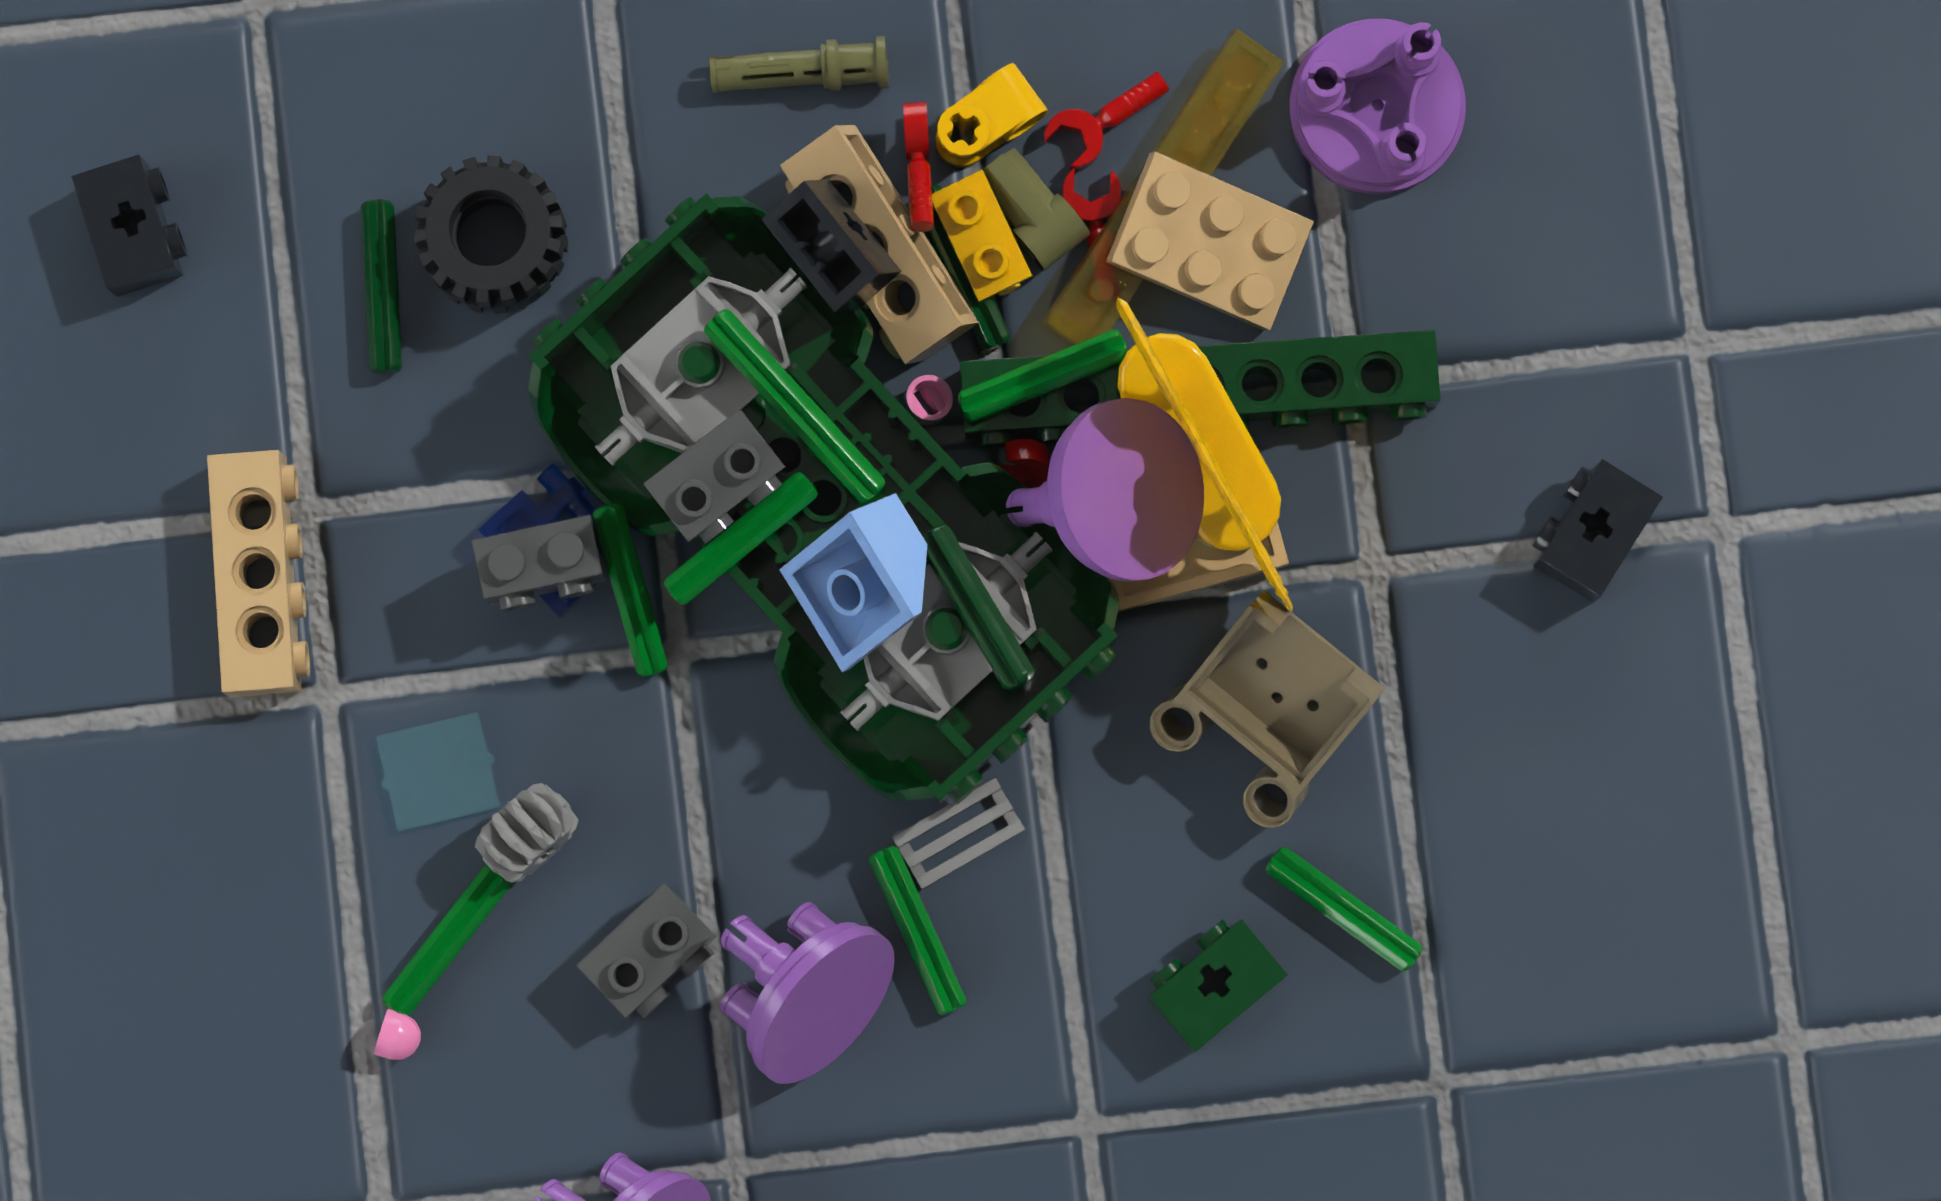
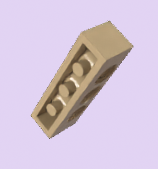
(939, 307)
(234, 484)

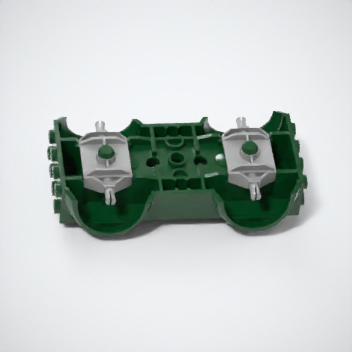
(643, 383)

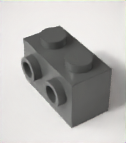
(715, 477)
(538, 562)
(648, 953)

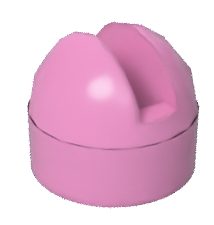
(936, 395)
(398, 1036)

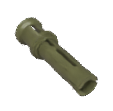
(830, 65)

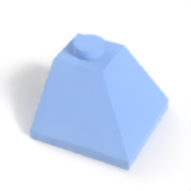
(861, 579)

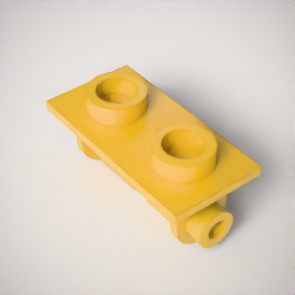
(981, 236)

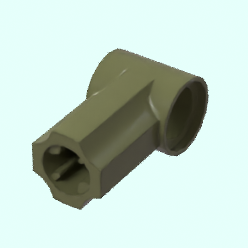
(1041, 221)

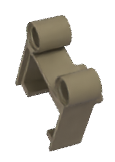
(1276, 694)

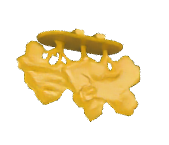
(1238, 486)

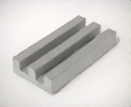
(1002, 808)

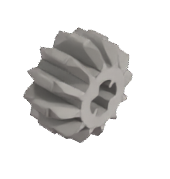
(526, 832)

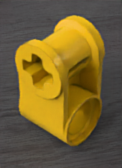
(997, 113)

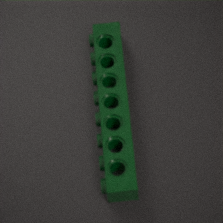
(1405, 355)

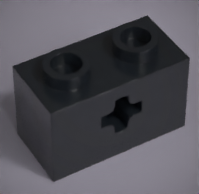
(106, 200)
(831, 245)
(1625, 511)

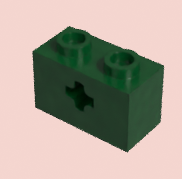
(1202, 1017)

